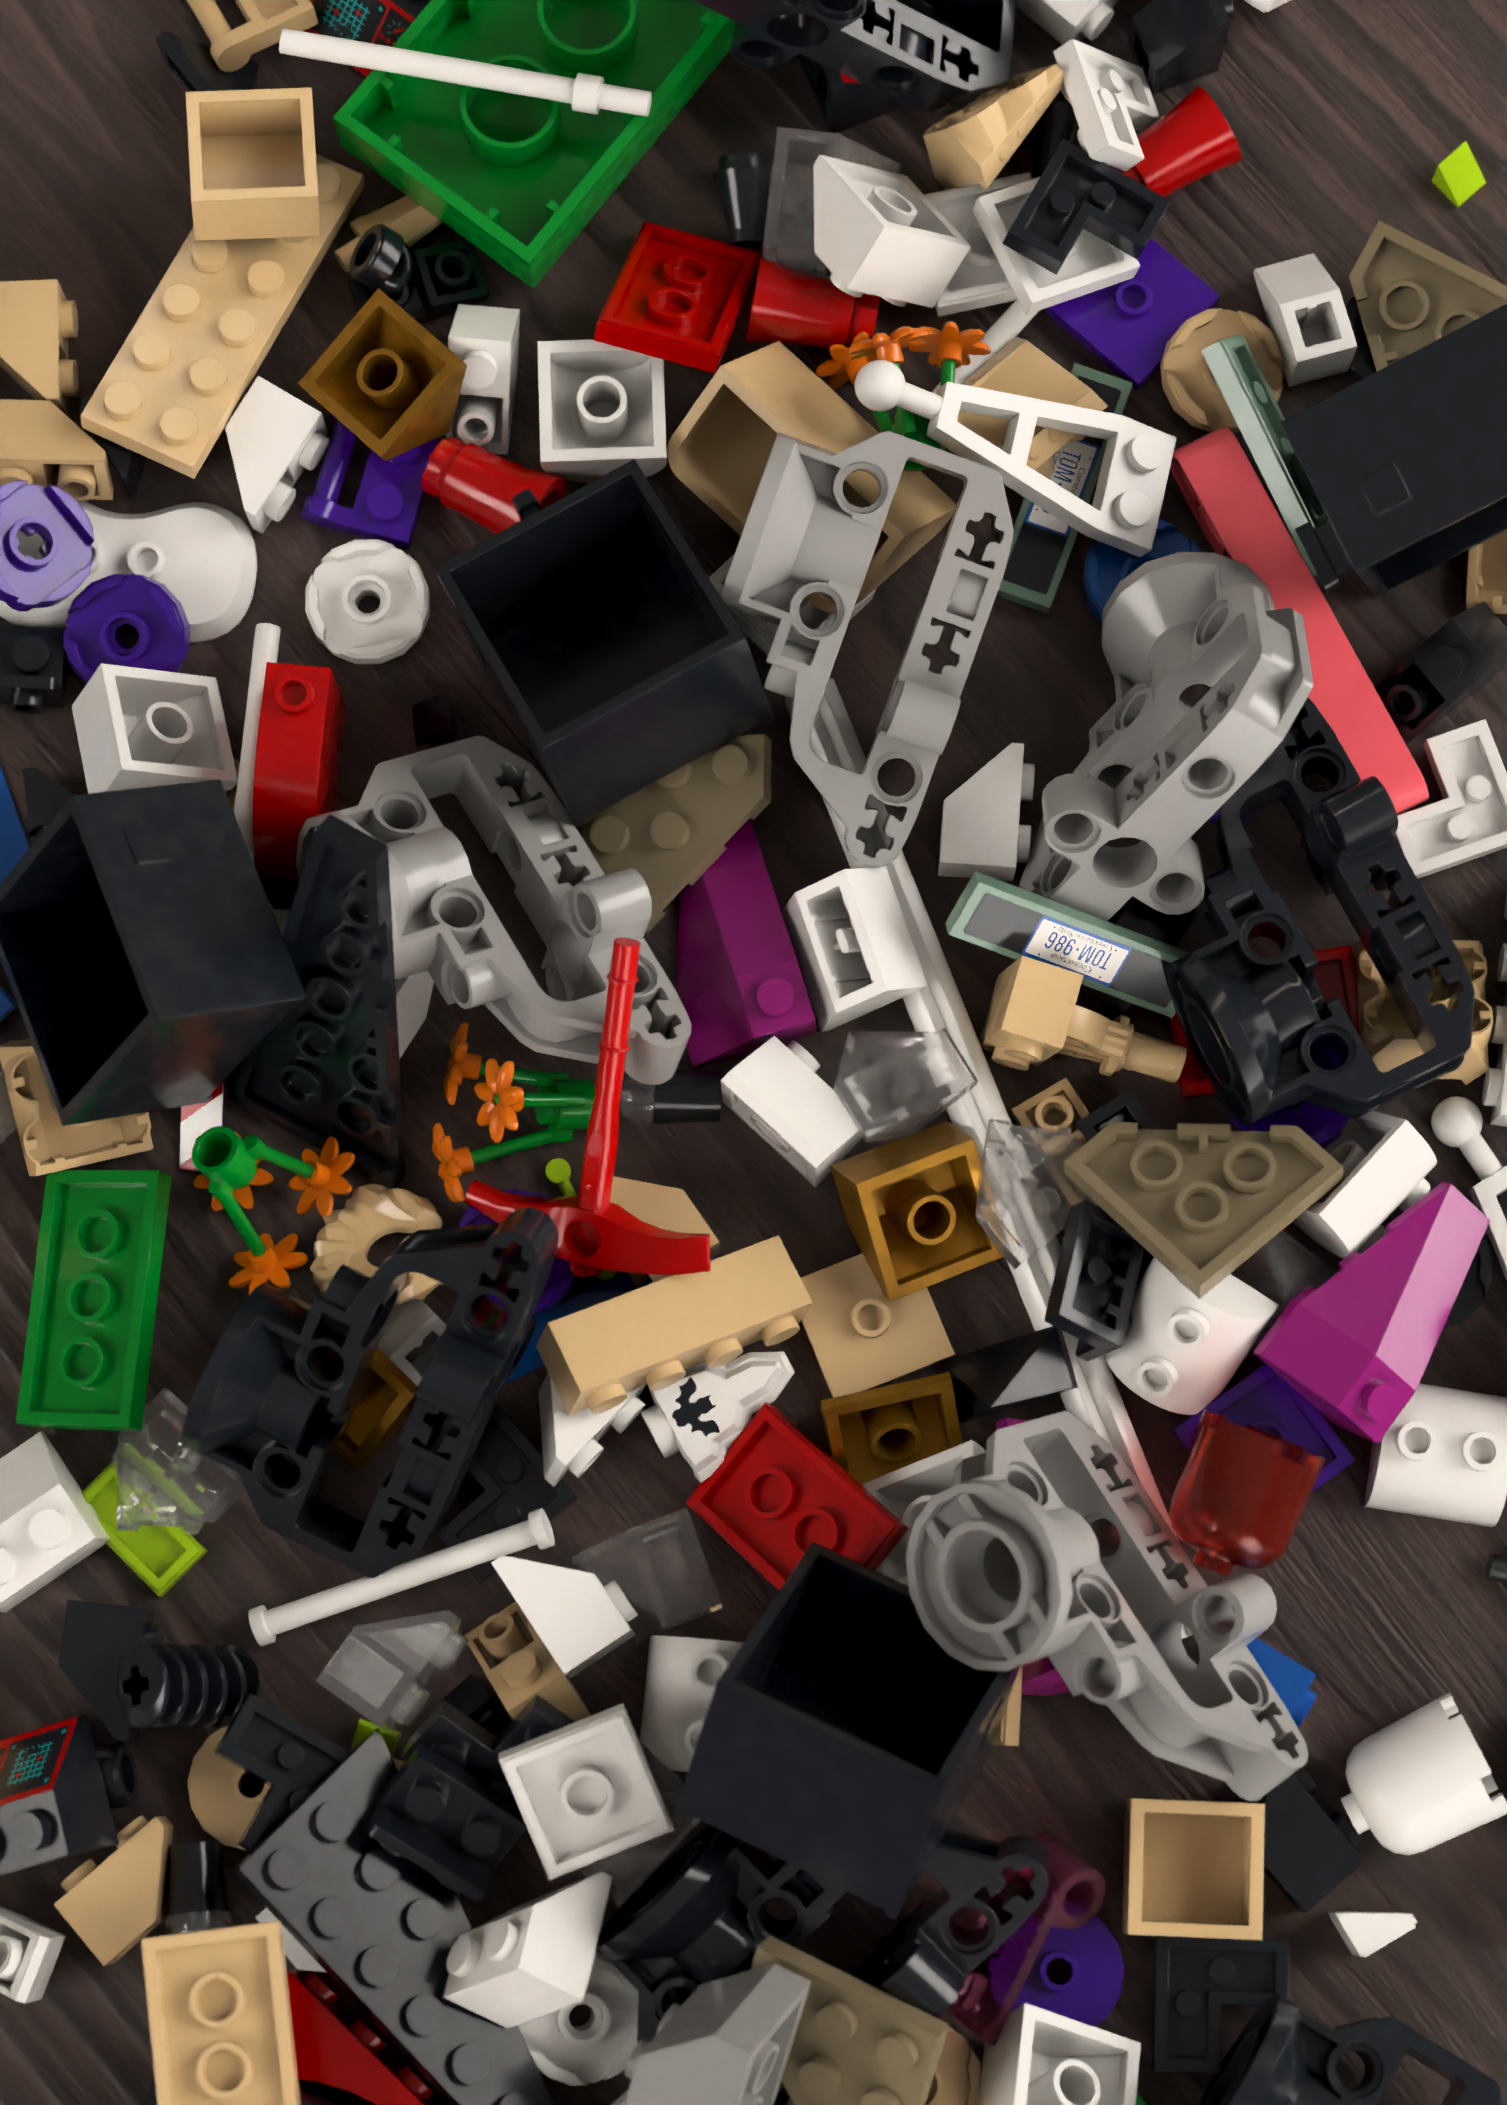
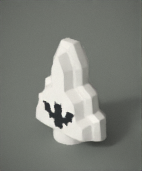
(713, 1406)

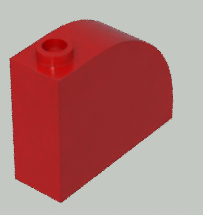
(294, 763)

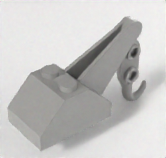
(721, 2043)

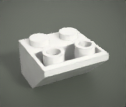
(852, 945)

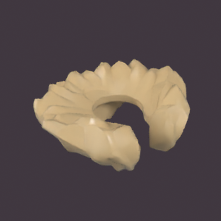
(366, 1218)

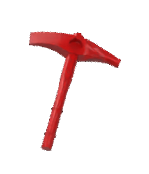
(589, 1226)

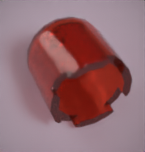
(1241, 1494)

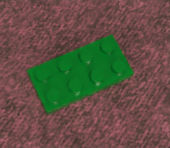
(94, 1300)

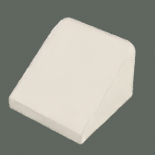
(1370, 1930)

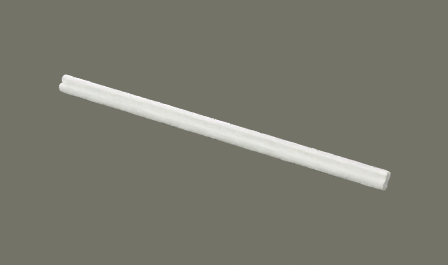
(939, 1007)

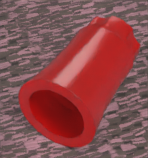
(1185, 145)
(805, 309)
(485, 483)

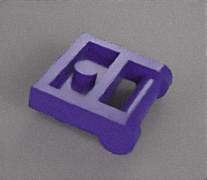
(387, 497)

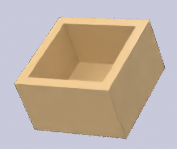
(252, 164)
(1193, 1869)

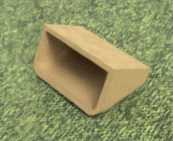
(731, 433)

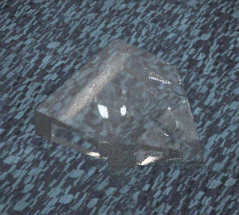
(1024, 1187)
(164, 1479)

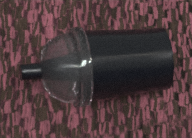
(685, 1098)
(197, 1888)

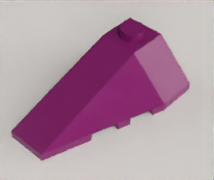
(737, 959)
(1373, 1325)

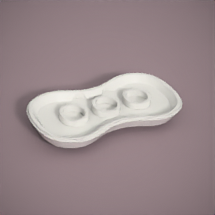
(190, 548)

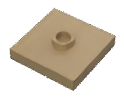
(865, 1337)

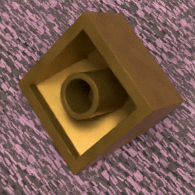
(916, 1208)

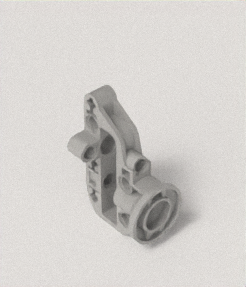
(812, 541)
(1201, 702)
(456, 936)
(1070, 1561)

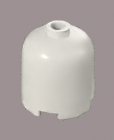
(1421, 1781)

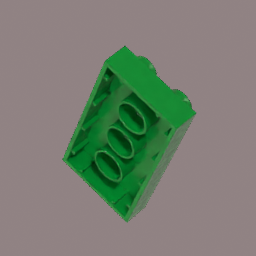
(519, 168)

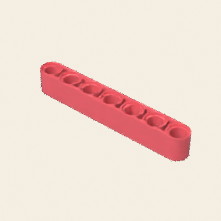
(1248, 529)

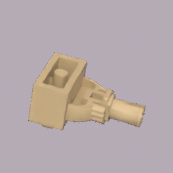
(1037, 1017)

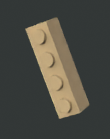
(673, 1326)

